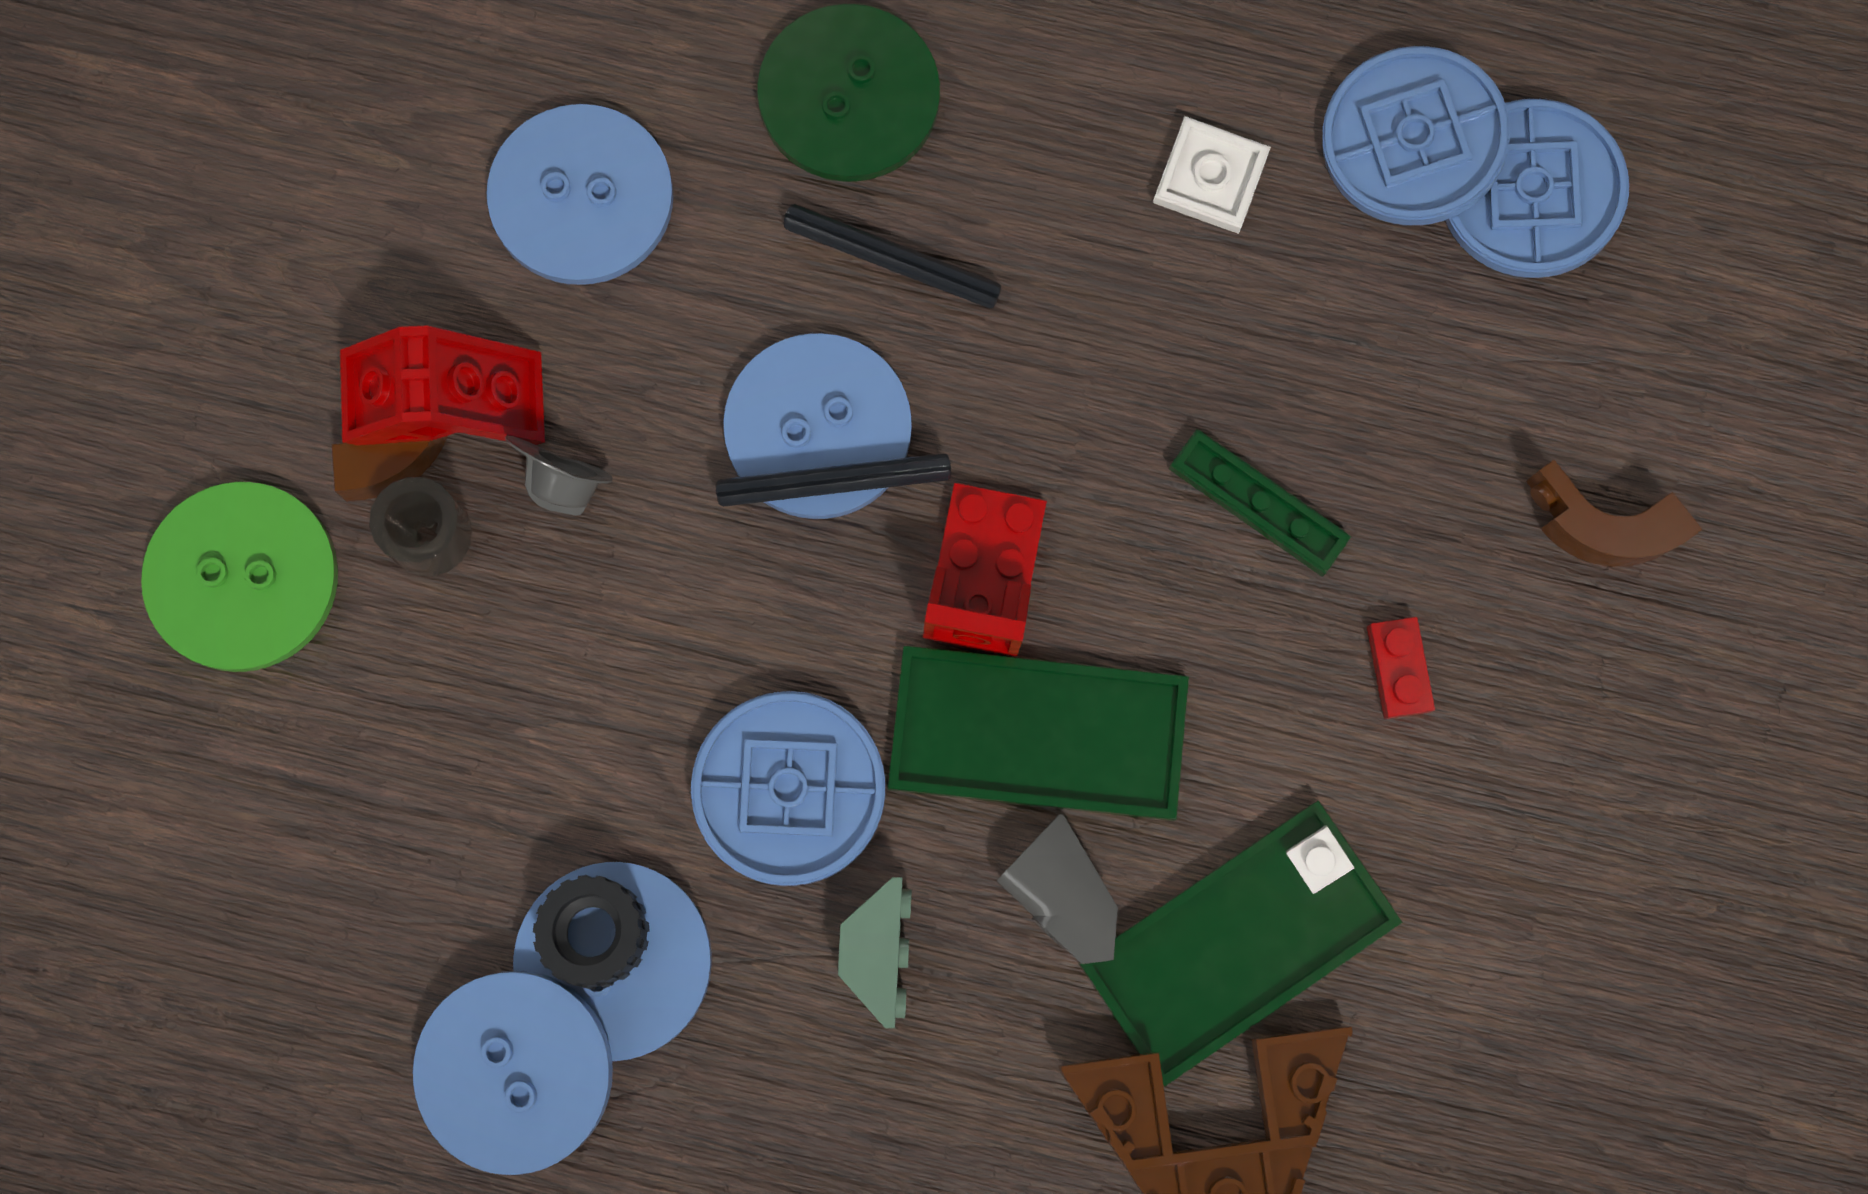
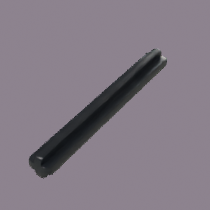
(892, 256)
(833, 479)

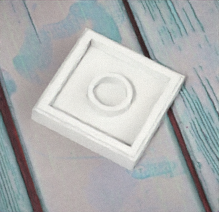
(1211, 175)

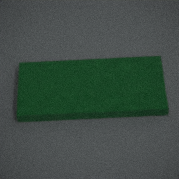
(1039, 733)
(1237, 947)

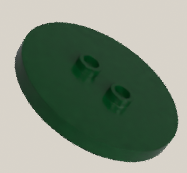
(848, 92)

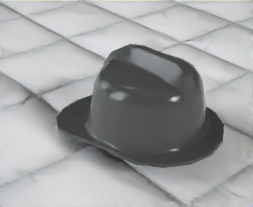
(558, 481)

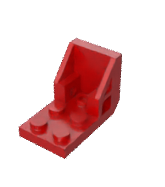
(439, 383)
(985, 570)

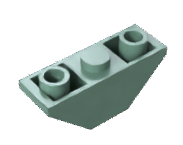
(874, 952)

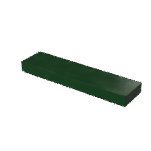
(1259, 502)

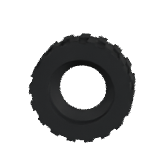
(553, 926)

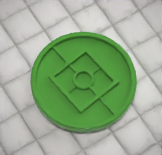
(239, 577)

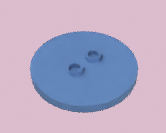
(1415, 135)
(580, 194)
(1553, 198)
(816, 407)
(788, 788)
(668, 983)
(512, 1072)

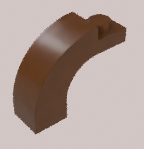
(368, 469)
(1605, 537)

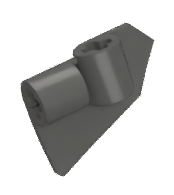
(1065, 894)

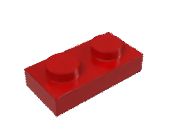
(1400, 668)

